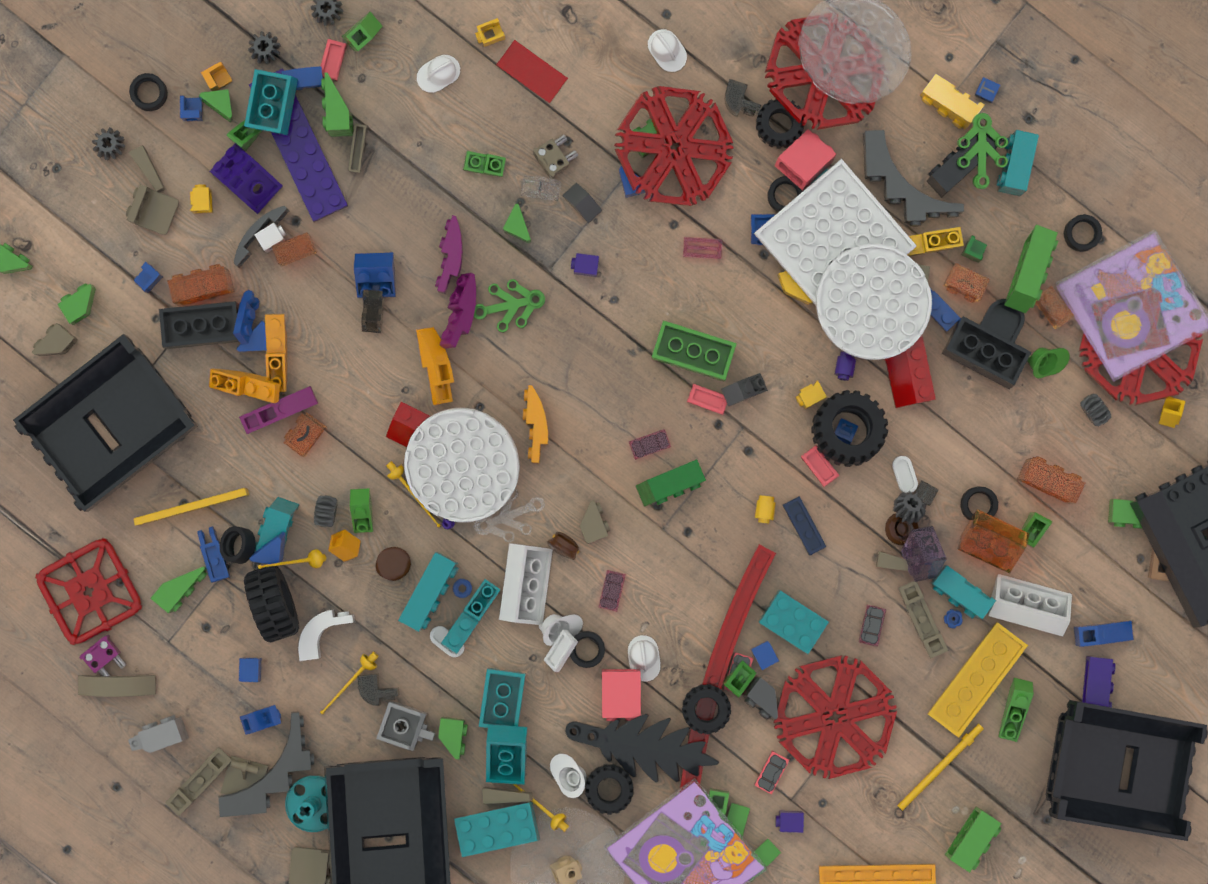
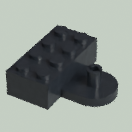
(991, 345)

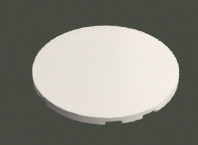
(873, 301)
(462, 464)

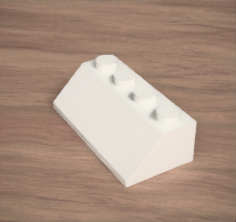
(525, 584)
(1031, 605)

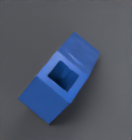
(1103, 633)

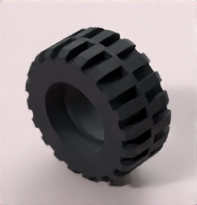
(866, 411)
(271, 603)

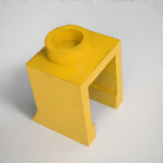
(491, 25)
(201, 199)
(810, 395)
(1171, 412)

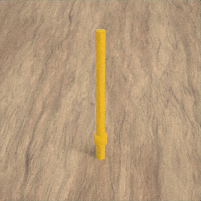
(966, 741)

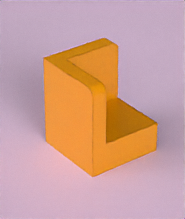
(216, 76)
(344, 545)

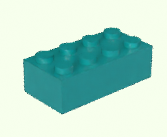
(429, 589)
(497, 829)

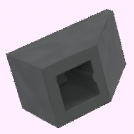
(744, 389)
(763, 697)

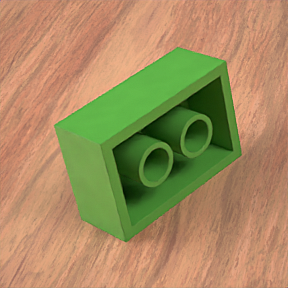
(973, 839)

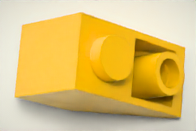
(792, 289)

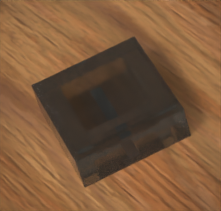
(926, 492)

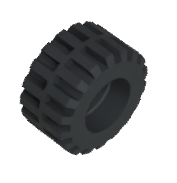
(768, 134)
(718, 721)
(601, 804)

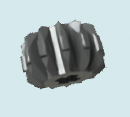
(330, 15)
(257, 46)
(113, 138)
(1095, 410)
(909, 507)
(325, 511)

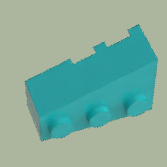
(277, 519)
(962, 593)

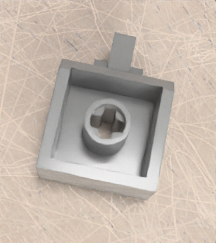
(159, 736)
(408, 737)

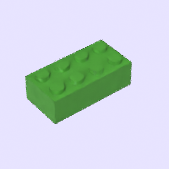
(1031, 269)
(693, 351)

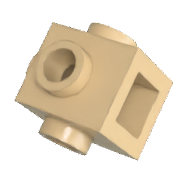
(566, 870)

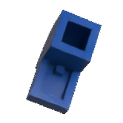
(260, 719)

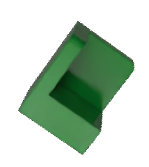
(974, 249)

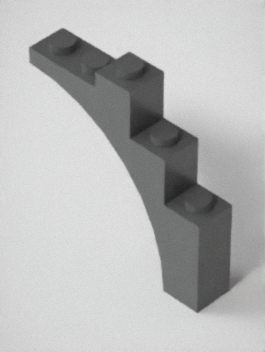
(880, 166)
(254, 798)

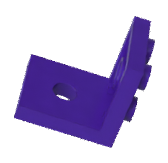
(241, 174)

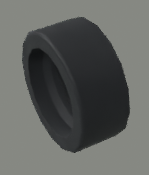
(134, 89)
(771, 192)
(1097, 233)
(969, 493)
(227, 544)
(588, 664)

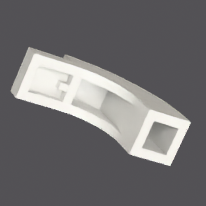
(310, 637)

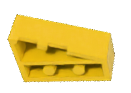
(950, 102)

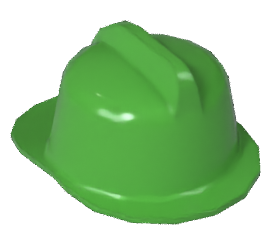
(1048, 362)

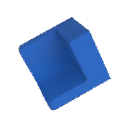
(190, 109)
(148, 277)
(764, 655)
(250, 669)

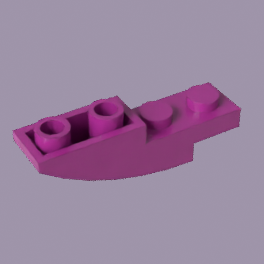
(453, 247)
(463, 306)
(276, 411)

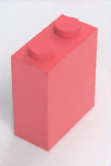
(805, 159)
(621, 694)

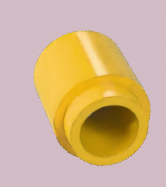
(765, 509)

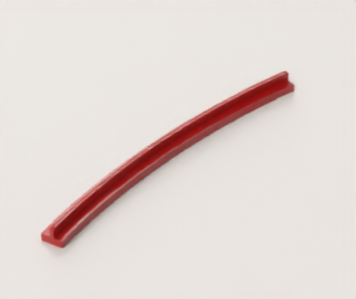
(726, 642)

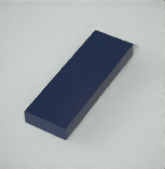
(804, 525)

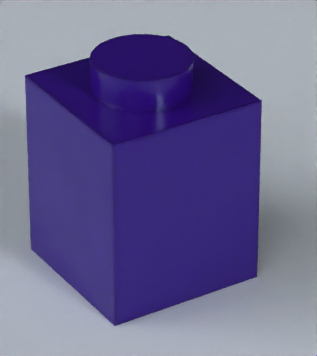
(585, 264)
(790, 821)

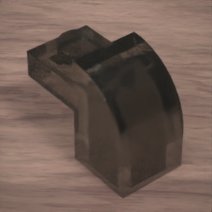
(735, 100)
(372, 311)
(371, 692)

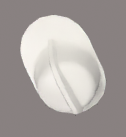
(667, 50)
(438, 73)
(555, 624)
(644, 655)
(568, 775)

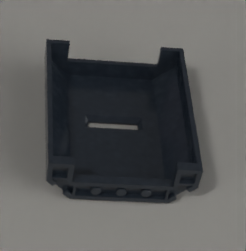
(129, 402)
(1174, 527)
(1090, 765)
(387, 801)

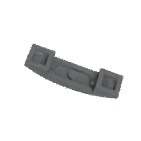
(242, 253)

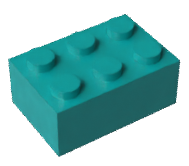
(271, 102)
(1020, 157)
(793, 622)
(502, 698)
(506, 754)

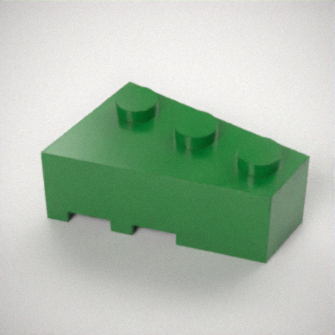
(671, 483)

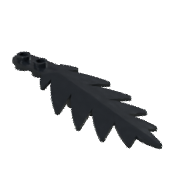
(645, 747)

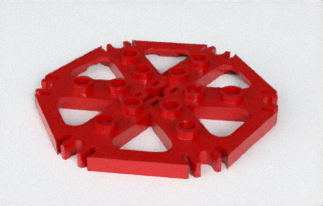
(796, 76)
(687, 146)
(1131, 383)
(831, 734)

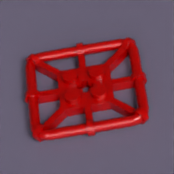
(84, 603)

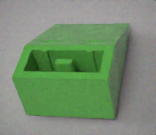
(338, 117)

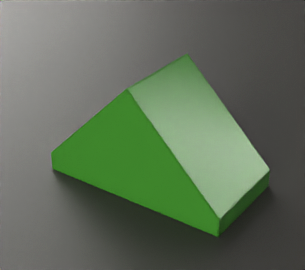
(219, 102)
(243, 136)
(516, 225)
(1036, 526)
(739, 678)

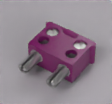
(100, 654)

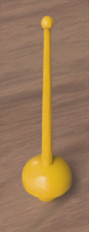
(396, 473)
(314, 559)
(367, 663)
(556, 821)

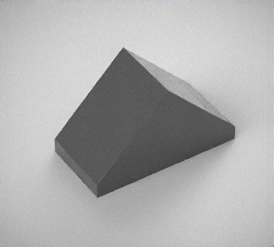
(582, 202)

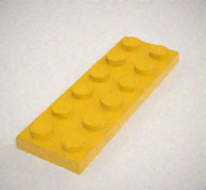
(977, 679)

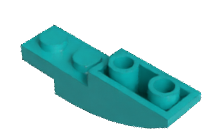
(470, 616)

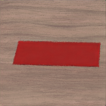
(532, 71)

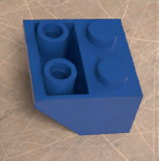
(375, 272)

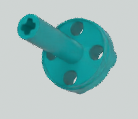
(309, 805)

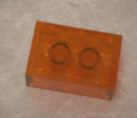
(200, 285)
(1051, 480)
(993, 541)

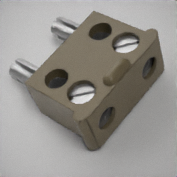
(549, 158)

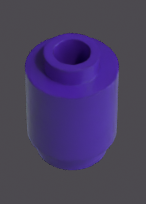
(845, 366)

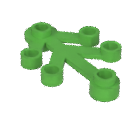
(982, 147)
(512, 304)

